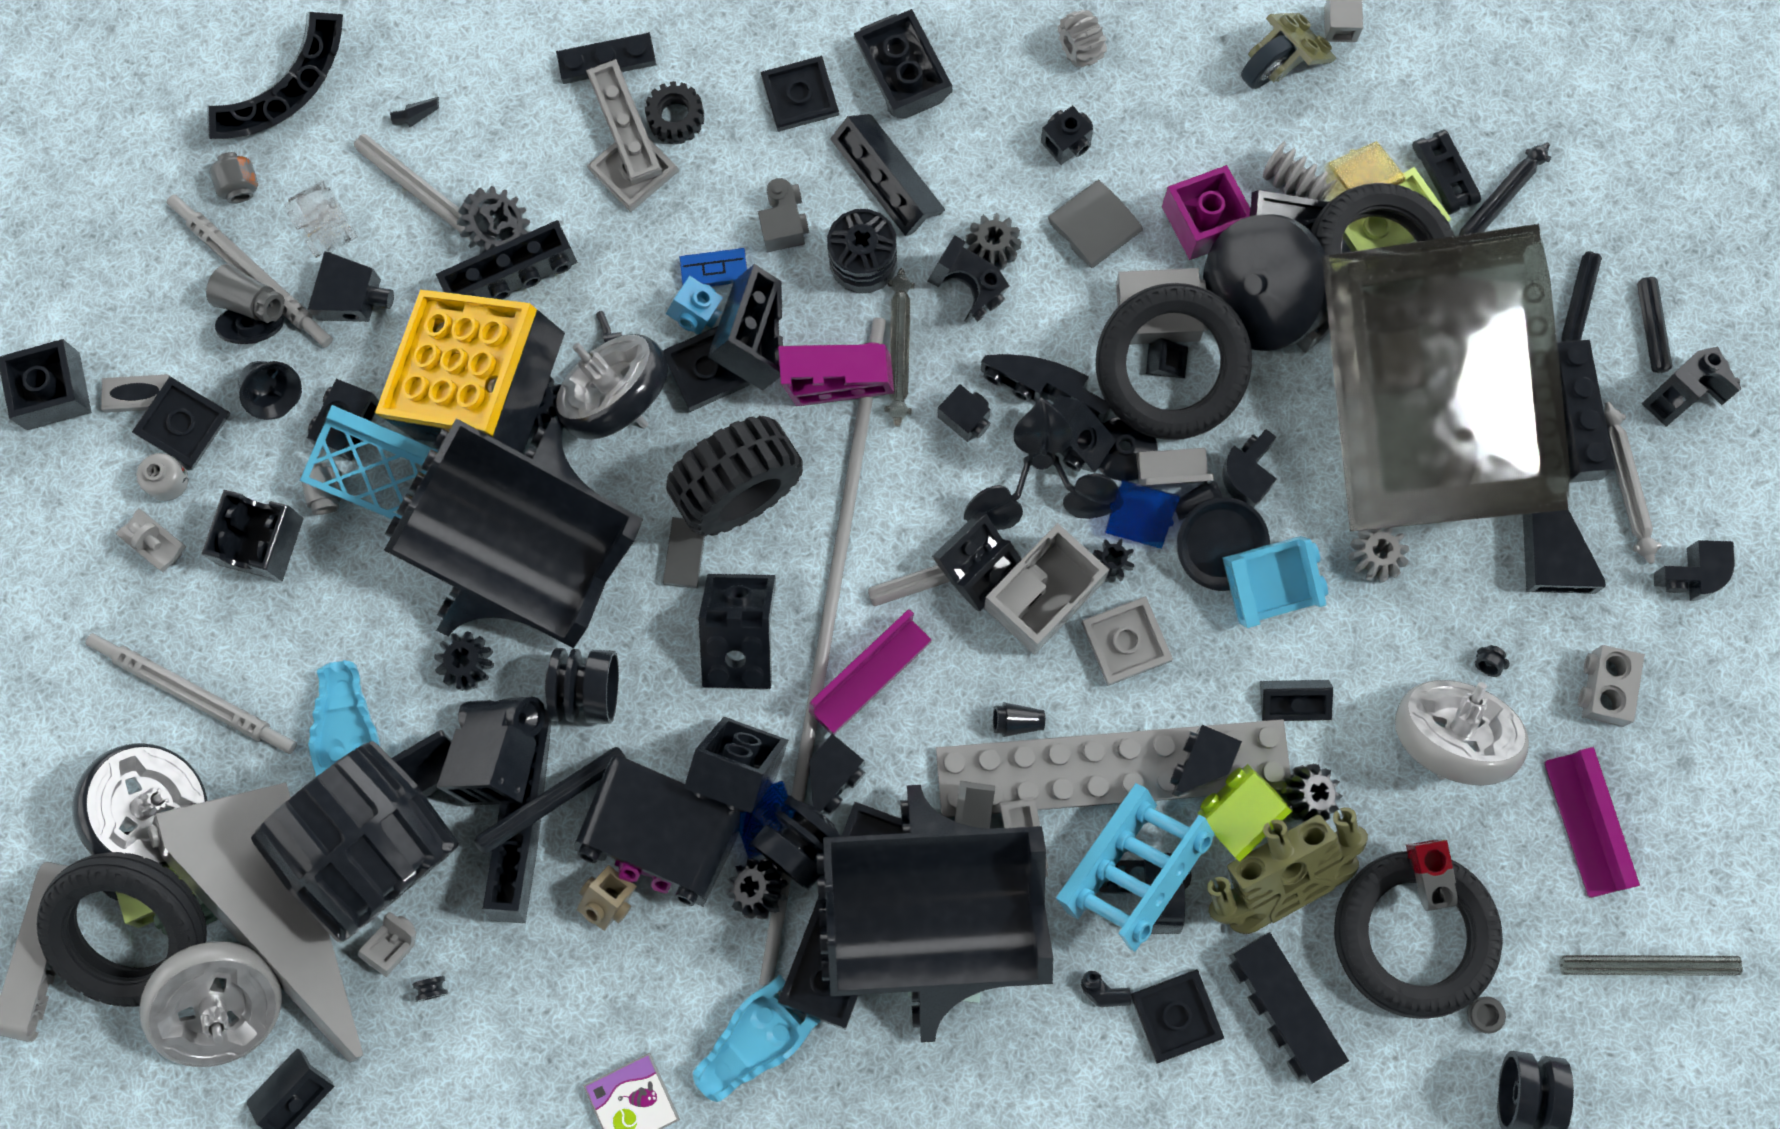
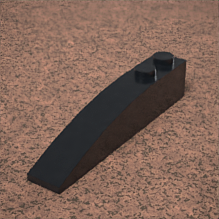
(514, 860)

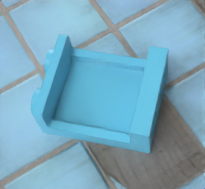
(1275, 580)

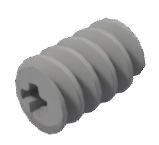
(1296, 175)

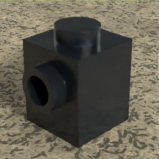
(965, 413)

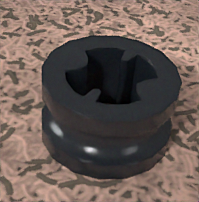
(430, 988)

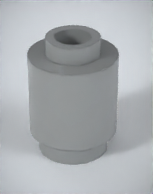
(317, 499)

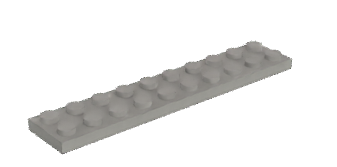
(1100, 766)

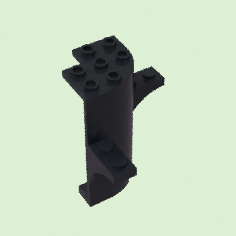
(511, 532)
(934, 911)

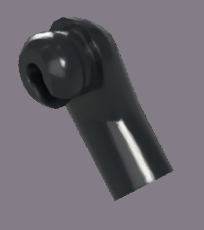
(1101, 993)

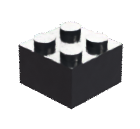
(44, 385)

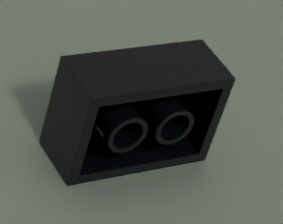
(735, 765)

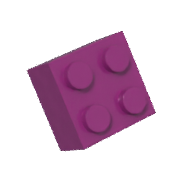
(1204, 209)

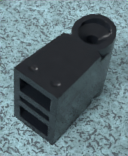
(492, 750)

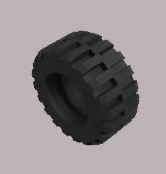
(734, 475)

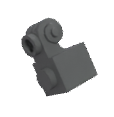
(783, 224)

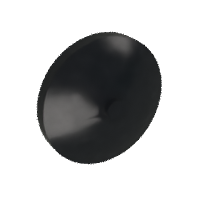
(1270, 277)

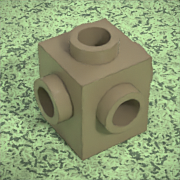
(605, 898)

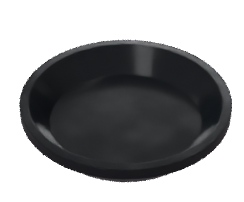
(1217, 531)

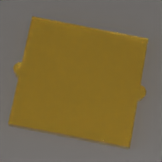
(1366, 166)

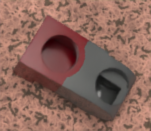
(1433, 873)

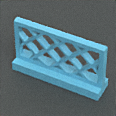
(372, 434)

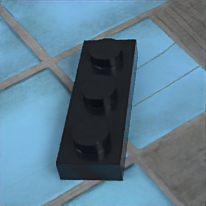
(630, 52)

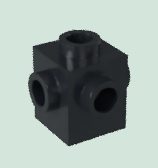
(1067, 134)

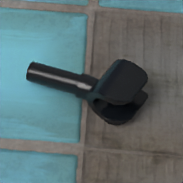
(607, 335)

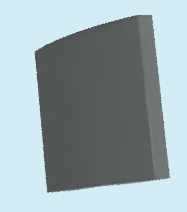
(1095, 223)

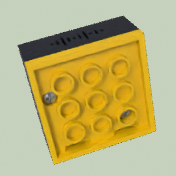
(473, 364)

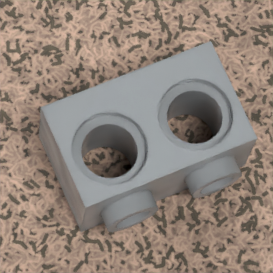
(1621, 689)

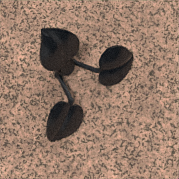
(1042, 435)

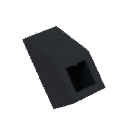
(1208, 760)
(831, 772)

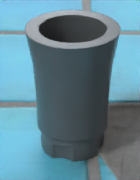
(240, 293)

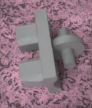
(151, 540)

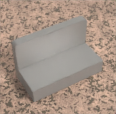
(1172, 467)

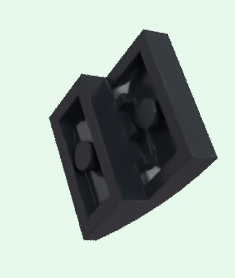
(976, 559)

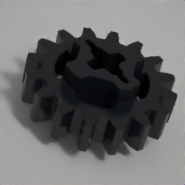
(479, 220)

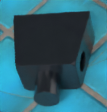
(347, 291)

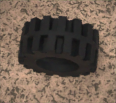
(674, 95)

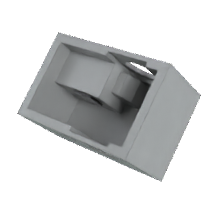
(1046, 588)

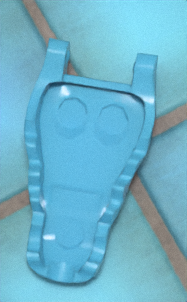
(339, 716)
(754, 1041)

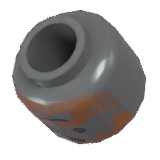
(233, 177)

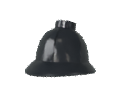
(269, 389)

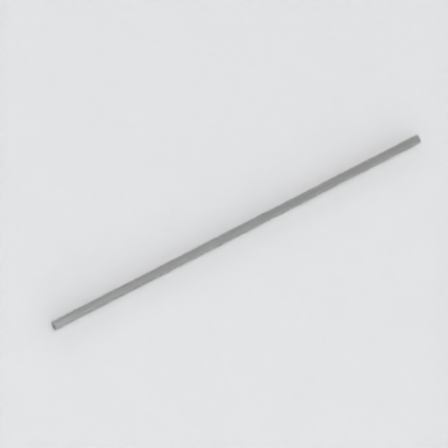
(824, 644)

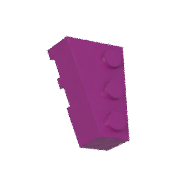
(835, 372)

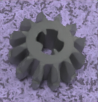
(1000, 231)

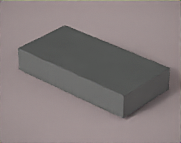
(683, 556)

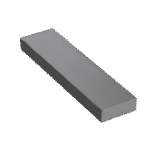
(624, 122)

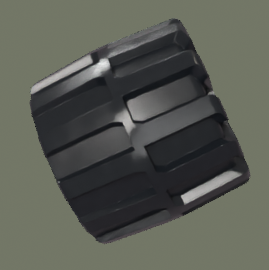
(354, 840)

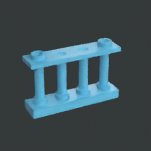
(1108, 849)

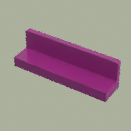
(869, 673)
(1591, 823)

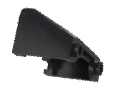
(658, 829)

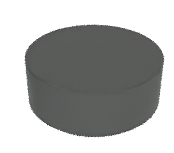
(1486, 1015)

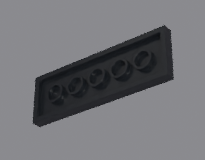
(804, 986)

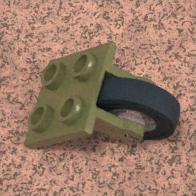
(1277, 55)

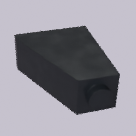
(1558, 555)

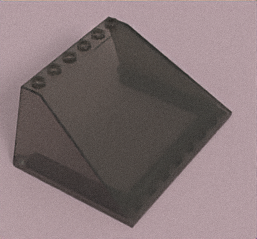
(1448, 380)

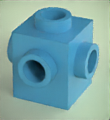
(695, 306)

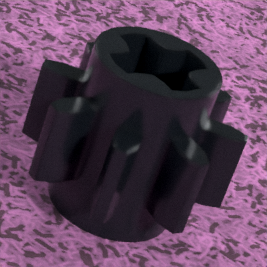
(1116, 551)

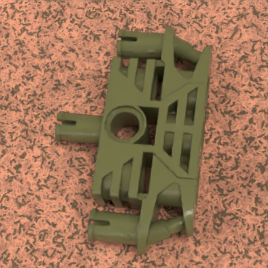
(1287, 871)

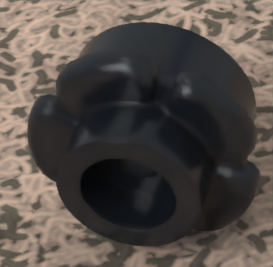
(1493, 656)

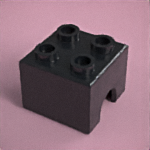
(252, 536)

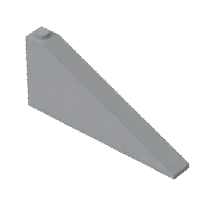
(216, 858)

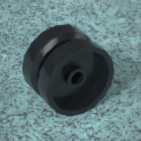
(1534, 1092)

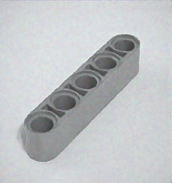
(29, 973)

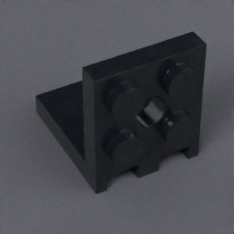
(736, 618)

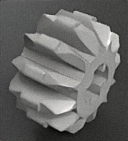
(1082, 38)
(1383, 566)

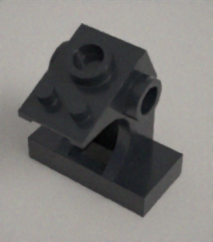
(978, 274)
(1700, 374)

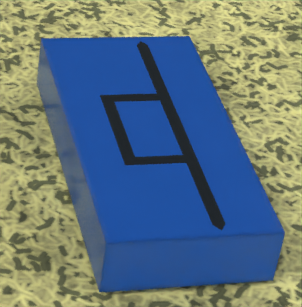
(714, 267)

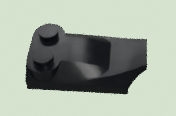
(903, 64)

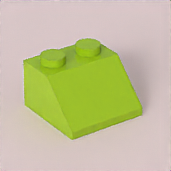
(1242, 810)

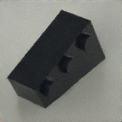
(750, 328)

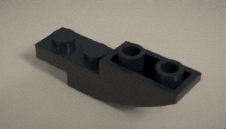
(1034, 376)

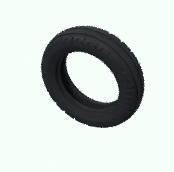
(1382, 200)
(1233, 371)
(121, 873)
(1383, 989)

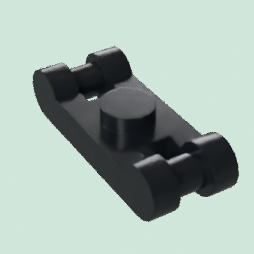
(1447, 171)

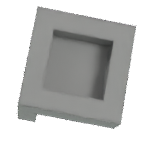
(1343, 20)

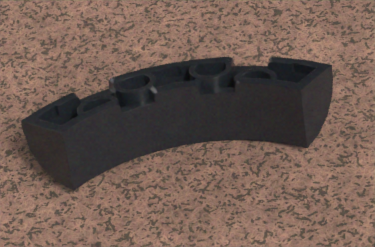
(291, 91)

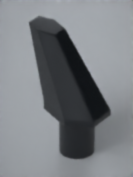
(415, 112)

